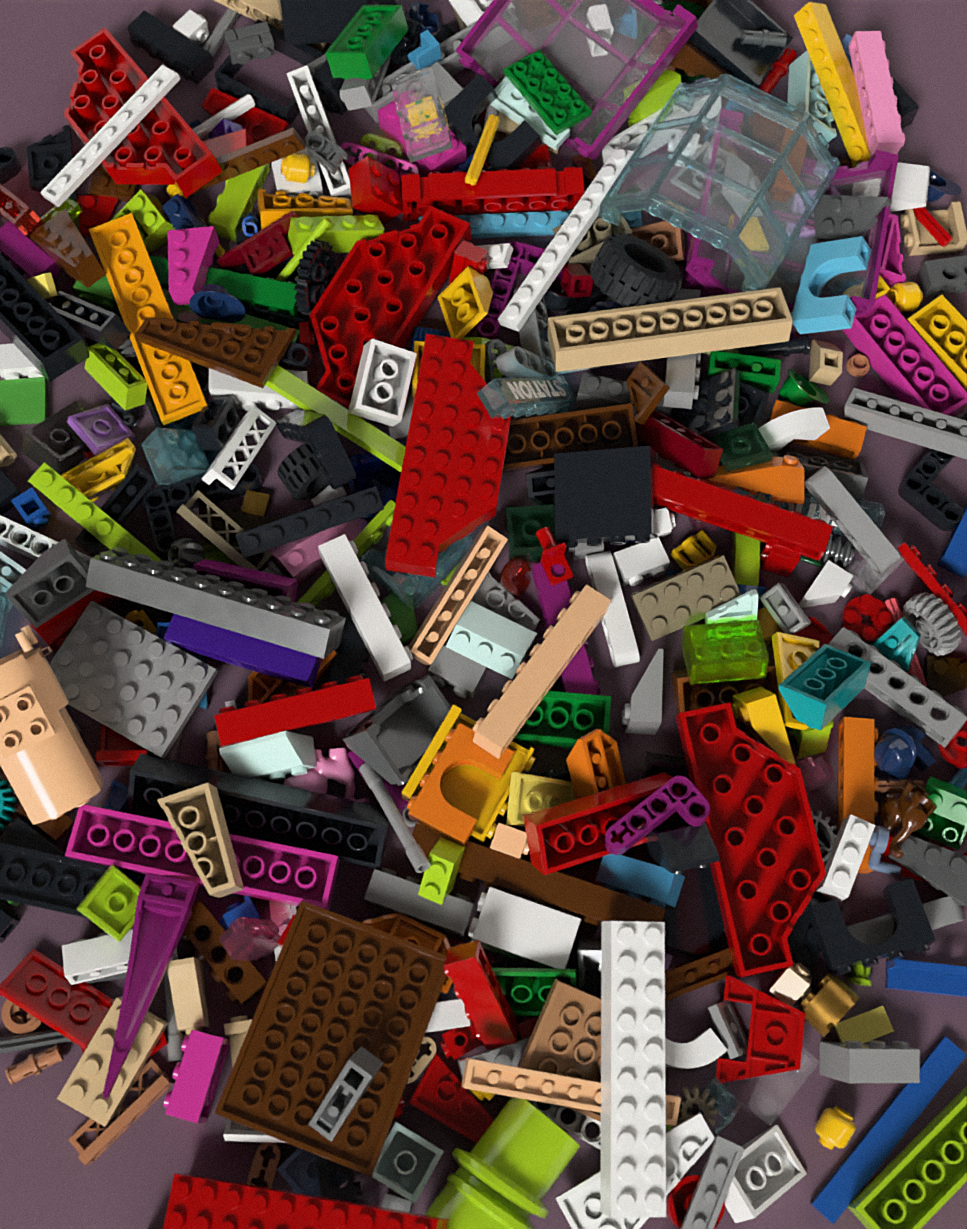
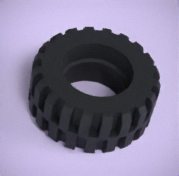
(635, 272)

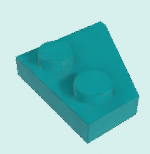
(899, 643)

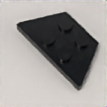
(49, 158)

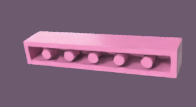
(876, 92)

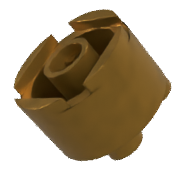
(829, 1004)

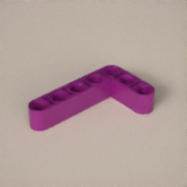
(506, 284)

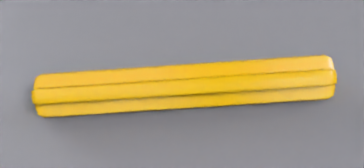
(482, 149)

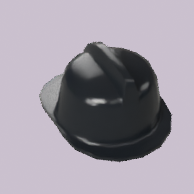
(557, 299)

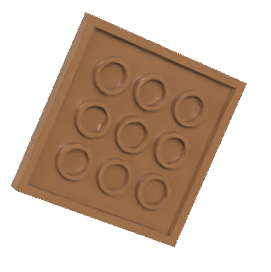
(567, 1037)

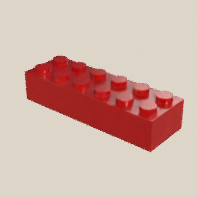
(295, 712)
(577, 829)

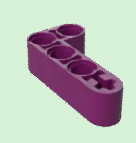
(652, 818)

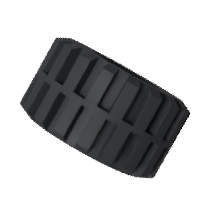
(302, 474)

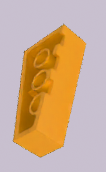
(273, 207)

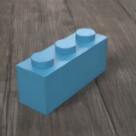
(640, 880)

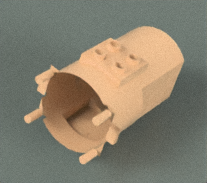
(38, 738)

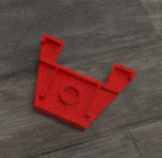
(773, 1035)

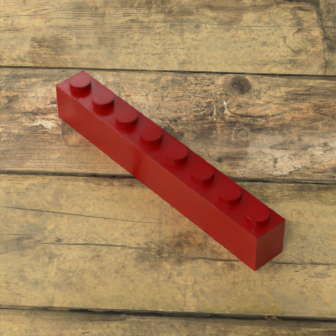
(740, 513)

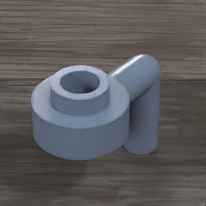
(878, 844)

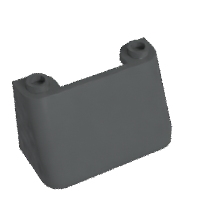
(399, 729)

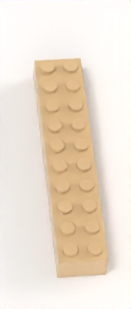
(669, 329)

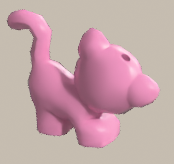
(333, 767)

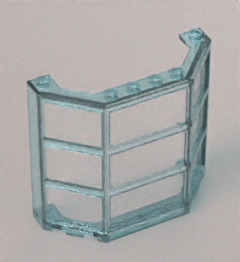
(729, 172)

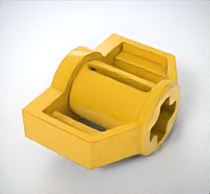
(693, 550)

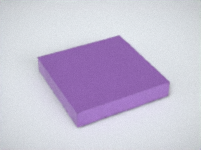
(100, 428)

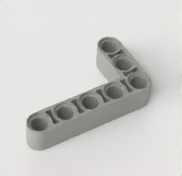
(534, 355)

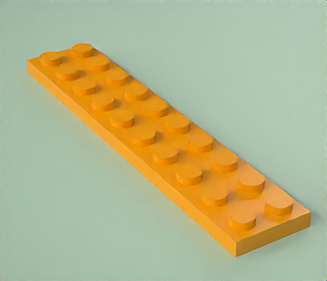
(141, 296)

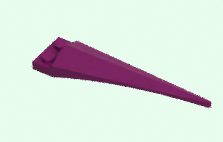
(159, 923)

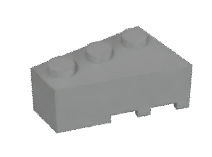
(870, 1062)

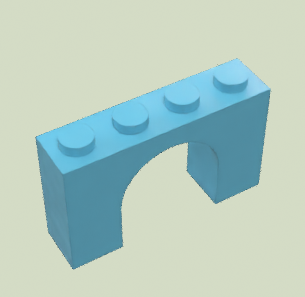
(822, 263)

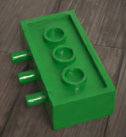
(367, 41)

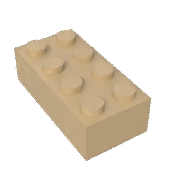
(87, 1081)

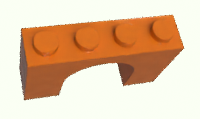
(430, 806)

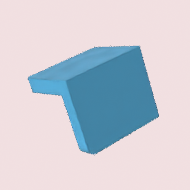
(427, 53)

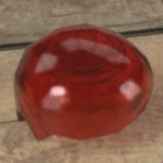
(513, 576)

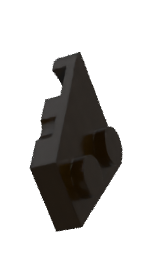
(945, 674)

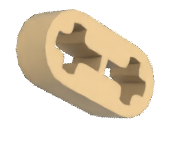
(424, 1060)

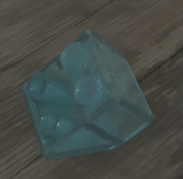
(174, 455)

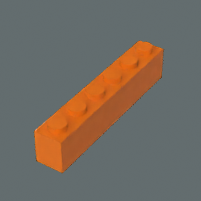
(856, 774)

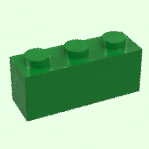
(754, 371)

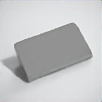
(784, 609)

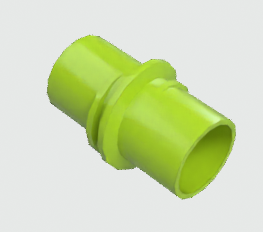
(506, 1172)

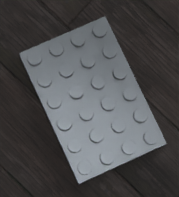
(130, 679)

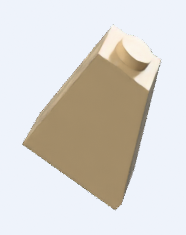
(188, 994)

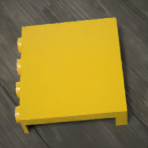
(468, 786)

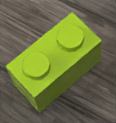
(441, 875)

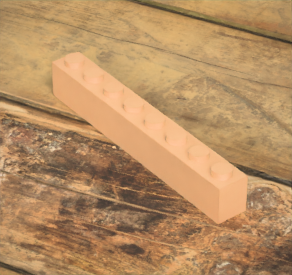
(541, 671)

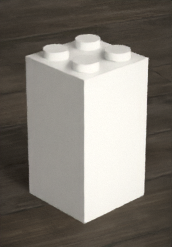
(524, 930)

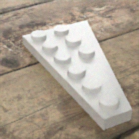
(683, 1148)

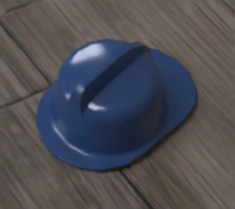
(939, 186)
(217, 303)
(895, 753)

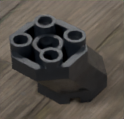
(409, 41)

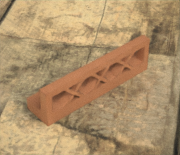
(125, 1119)

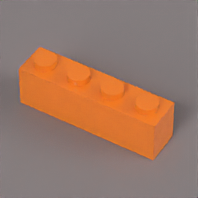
(842, 438)

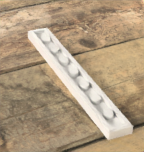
(110, 135)

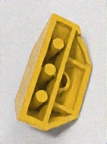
(102, 471)

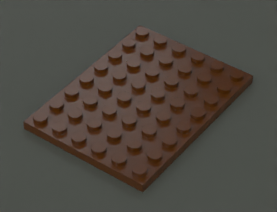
(325, 999)

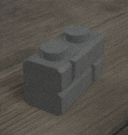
(249, 43)

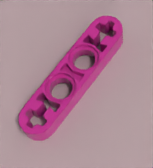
(379, 157)

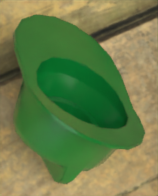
(801, 391)

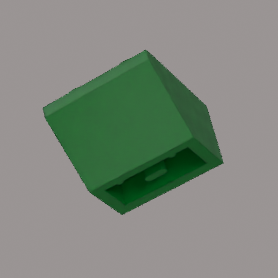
(949, 819)

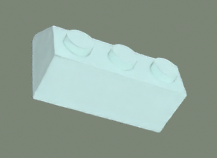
(491, 640)
(271, 756)

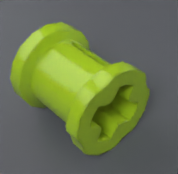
(860, 976)

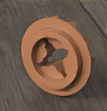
(18, 1024)

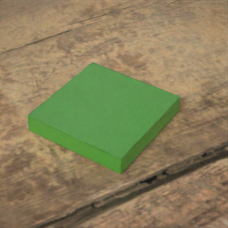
(23, 401)

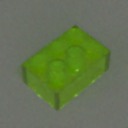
(724, 651)

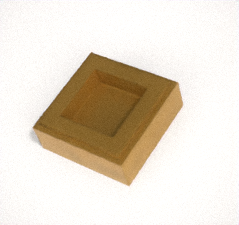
(256, 503)

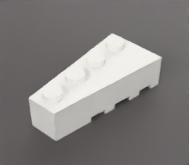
(247, 395)

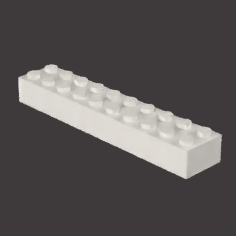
(633, 1070)

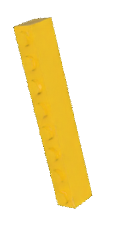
(835, 77)

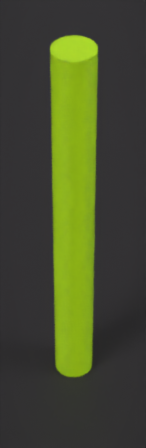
(294, 262)

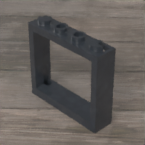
(301, 53)

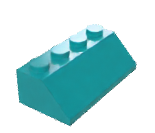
(824, 685)

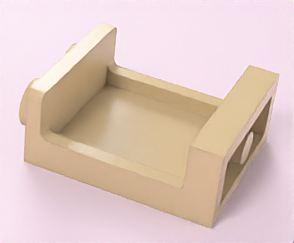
(921, 242)

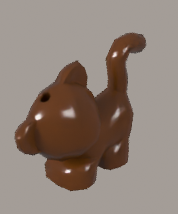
(905, 810)

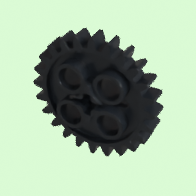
(314, 275)

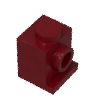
(576, 281)

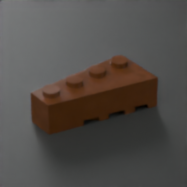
(68, 249)

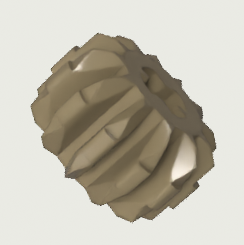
(703, 1104)

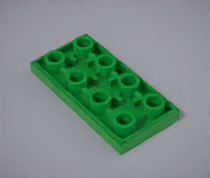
(547, 92)

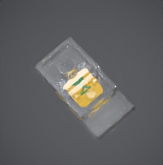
(421, 114)

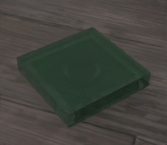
(742, 447)

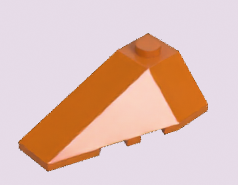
(780, 478)

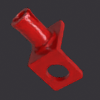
(553, 555)

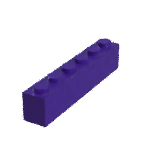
(242, 651)

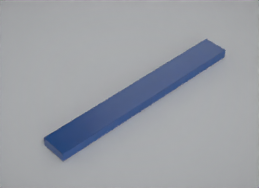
(887, 1131)

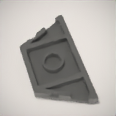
(846, 216)

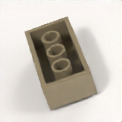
(685, 596)

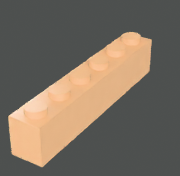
(456, 595)

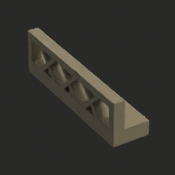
(214, 536)

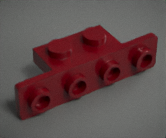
(261, 250)

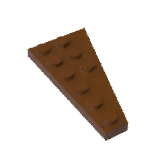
(224, 347)

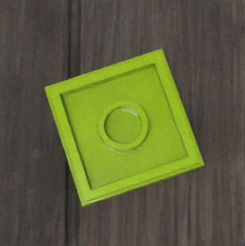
(112, 903)

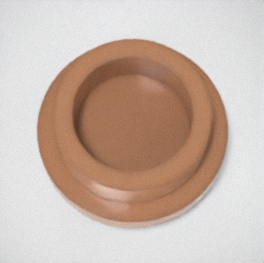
(858, 365)

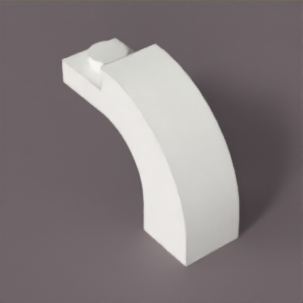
(694, 1054)

